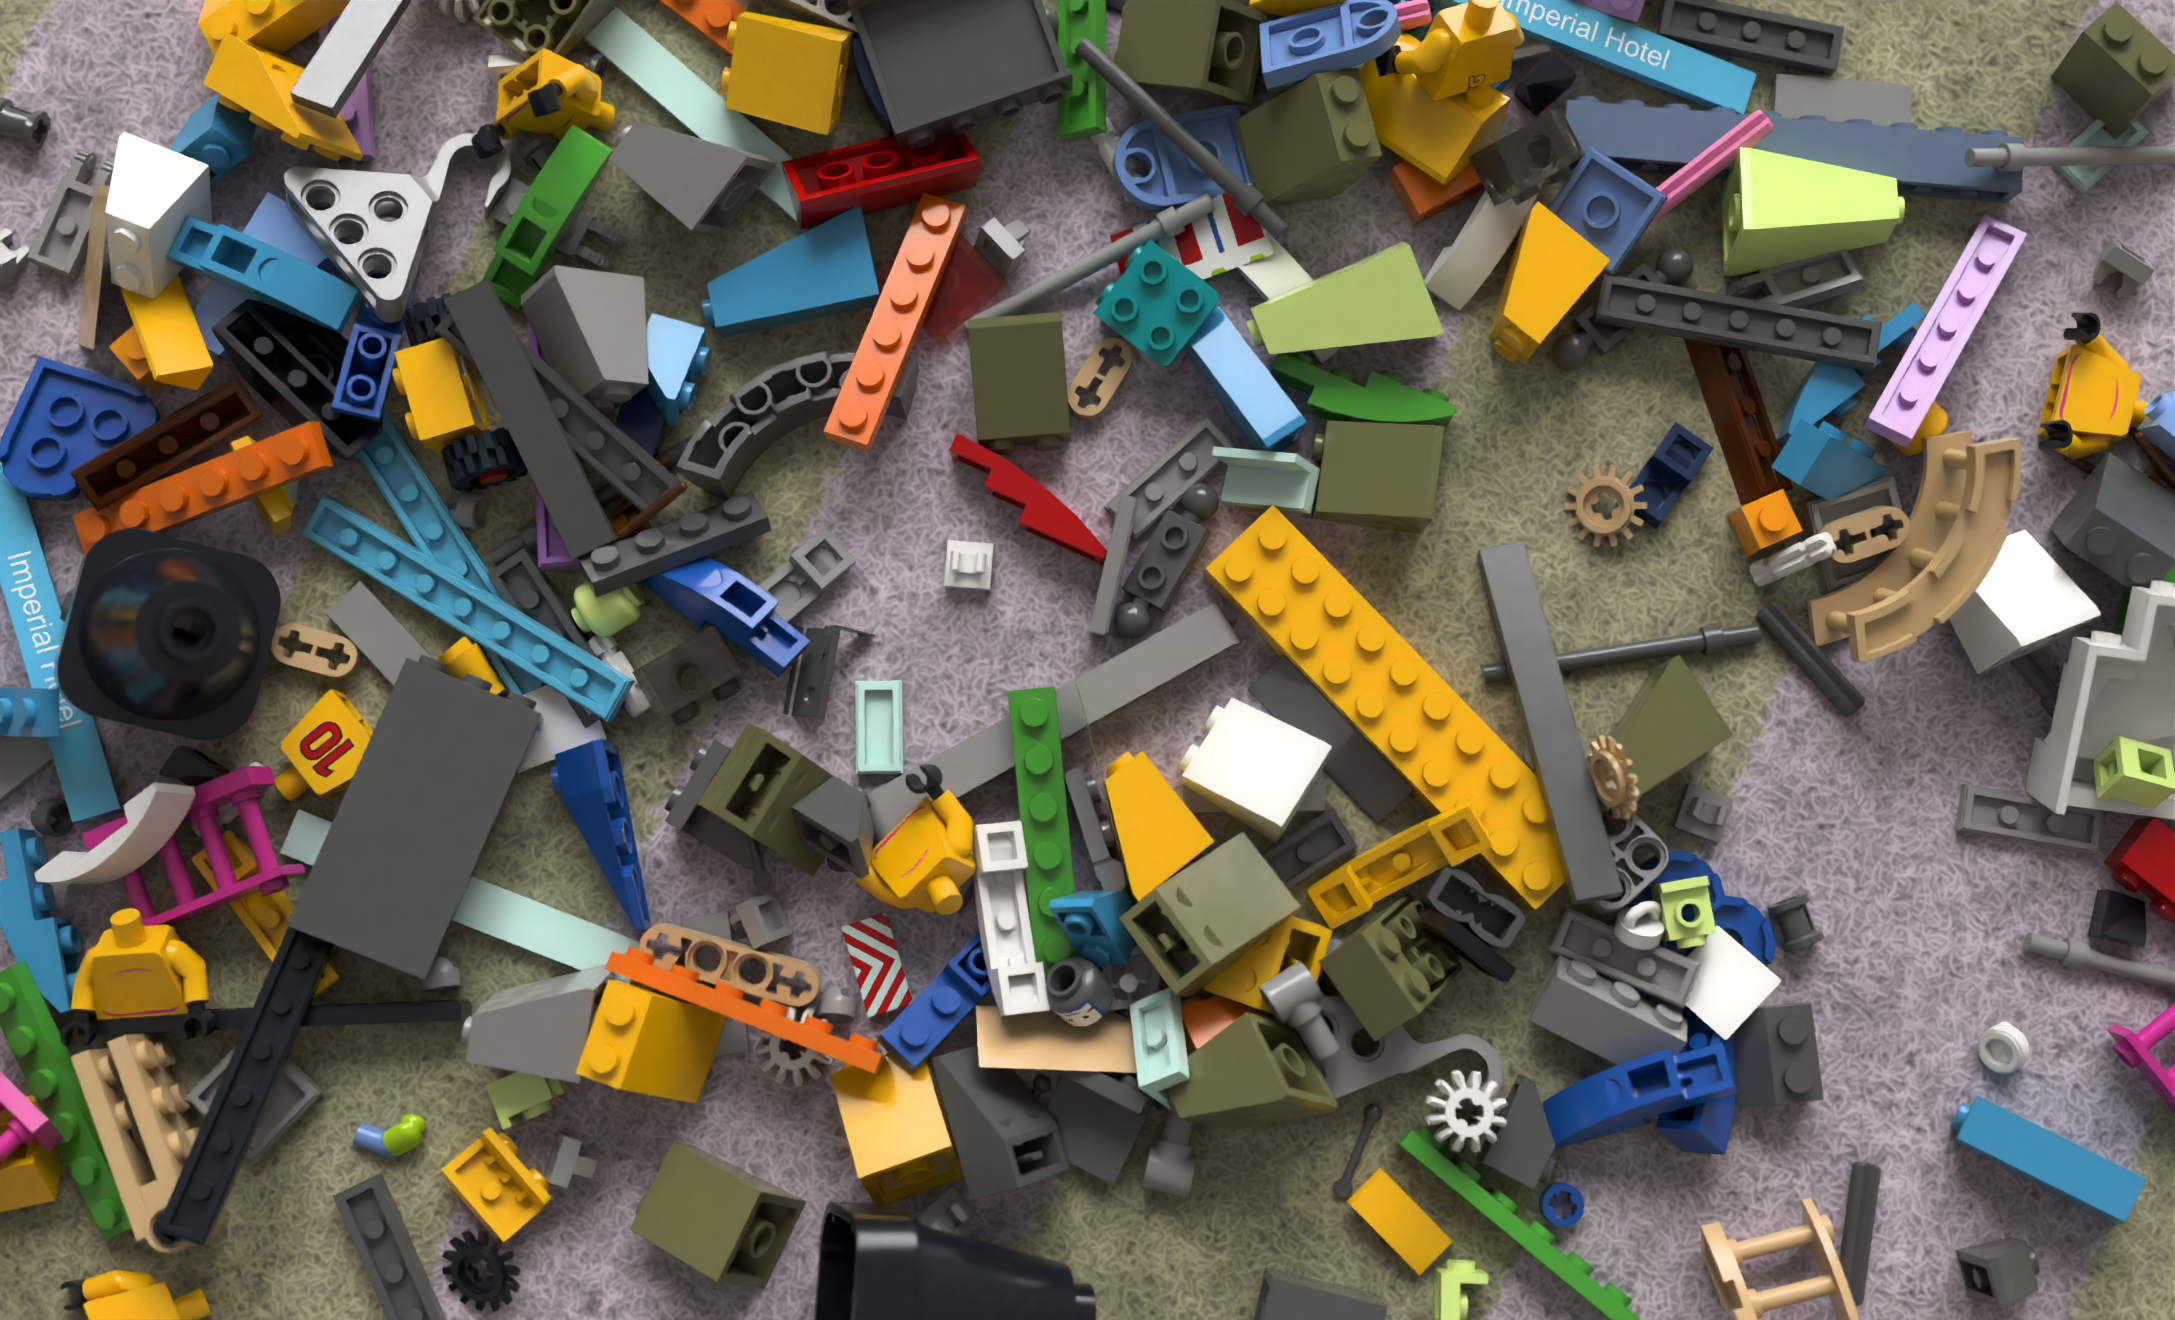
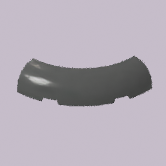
(768, 410)

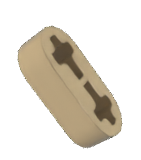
(1108, 385)
(1867, 543)
(319, 640)

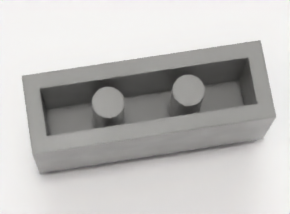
(1605, 1014)

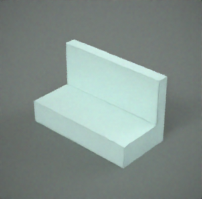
(1267, 479)
(1159, 1043)

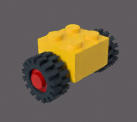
(448, 405)

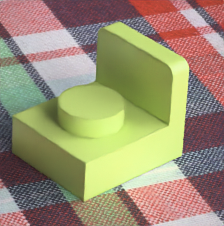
(1449, 1300)

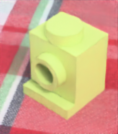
(2134, 772)
(1672, 898)
(523, 1094)

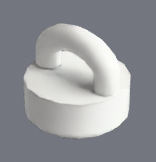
(1640, 925)
(2003, 1048)

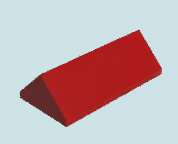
(878, 176)

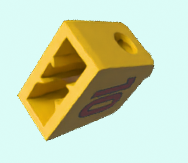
(324, 748)

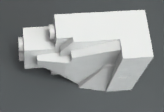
(2106, 692)

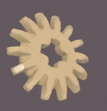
(1596, 522)
(1610, 763)

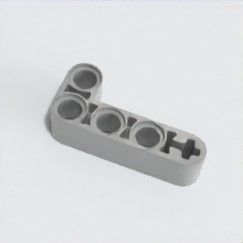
(1634, 837)

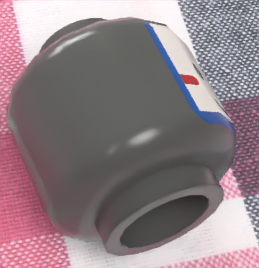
(1078, 991)

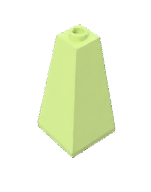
(1799, 209)
(1355, 305)

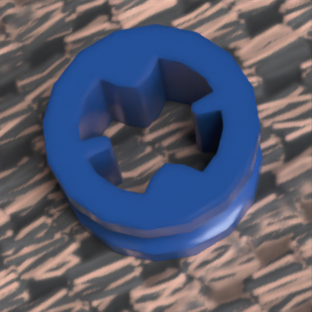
(1573, 1196)

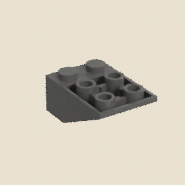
(996, 1125)

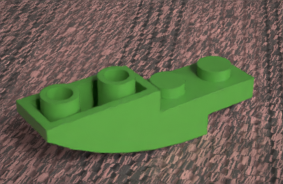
(546, 214)
(1381, 400)

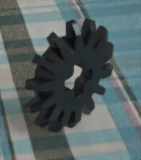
(466, 1276)

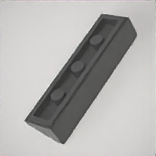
(1352, 758)

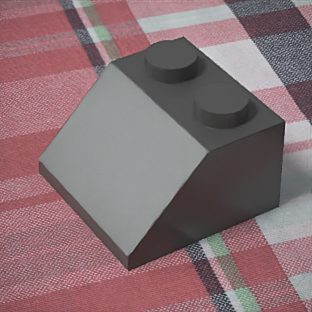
(1777, 1056)

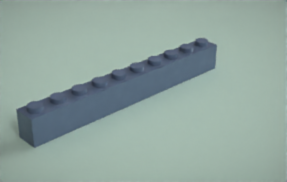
(1672, 136)

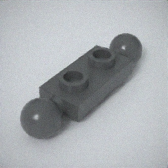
(1572, 350)
(1166, 561)

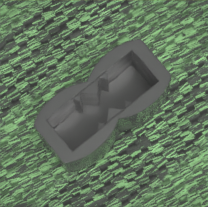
(1464, 900)

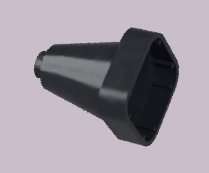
(120, 644)
(889, 1268)

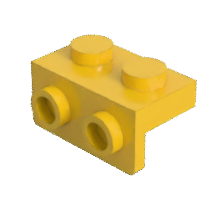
(497, 1184)

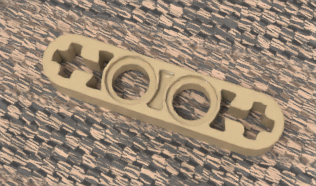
(732, 957)

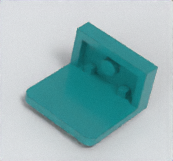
(1156, 303)

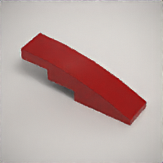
(1042, 511)

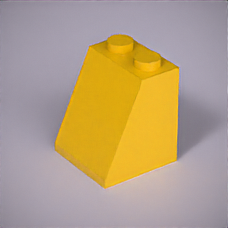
(787, 71)
(1542, 283)
(1150, 824)
(651, 1042)
(896, 1129)

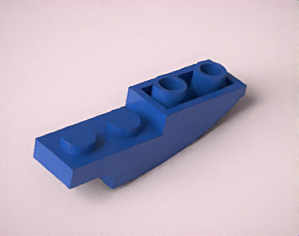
(369, 362)
(735, 605)
(939, 1007)
(1637, 1090)

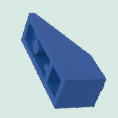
(1706, 1125)

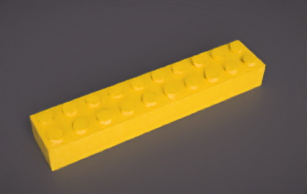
(1391, 698)

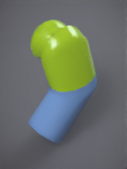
(395, 1140)

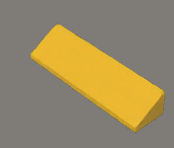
(170, 336)

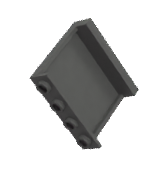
(958, 62)

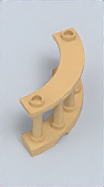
(1948, 552)
(1726, 1256)

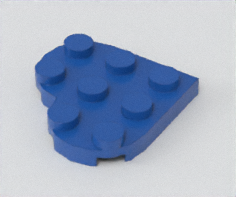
(65, 422)
(1730, 913)

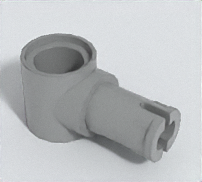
(1294, 1000)
(1171, 1160)

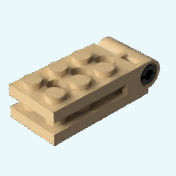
(141, 1127)

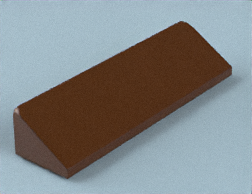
(1735, 420)
(166, 443)

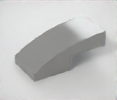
(808, 574)

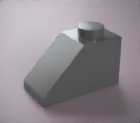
(837, 824)
(1526, 1140)
(1999, 1271)

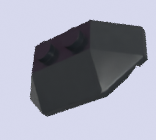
(294, 370)

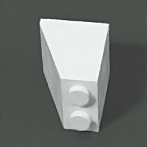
(146, 209)
(2020, 606)
(1254, 767)

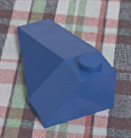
(597, 799)

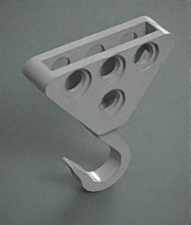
(365, 197)
(1392, 1053)

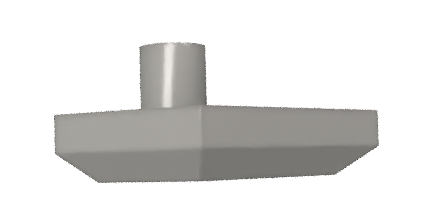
(1133, 980)

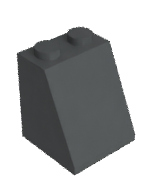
(2121, 524)
(1304, 1298)

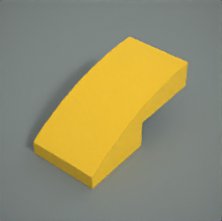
(1399, 1221)

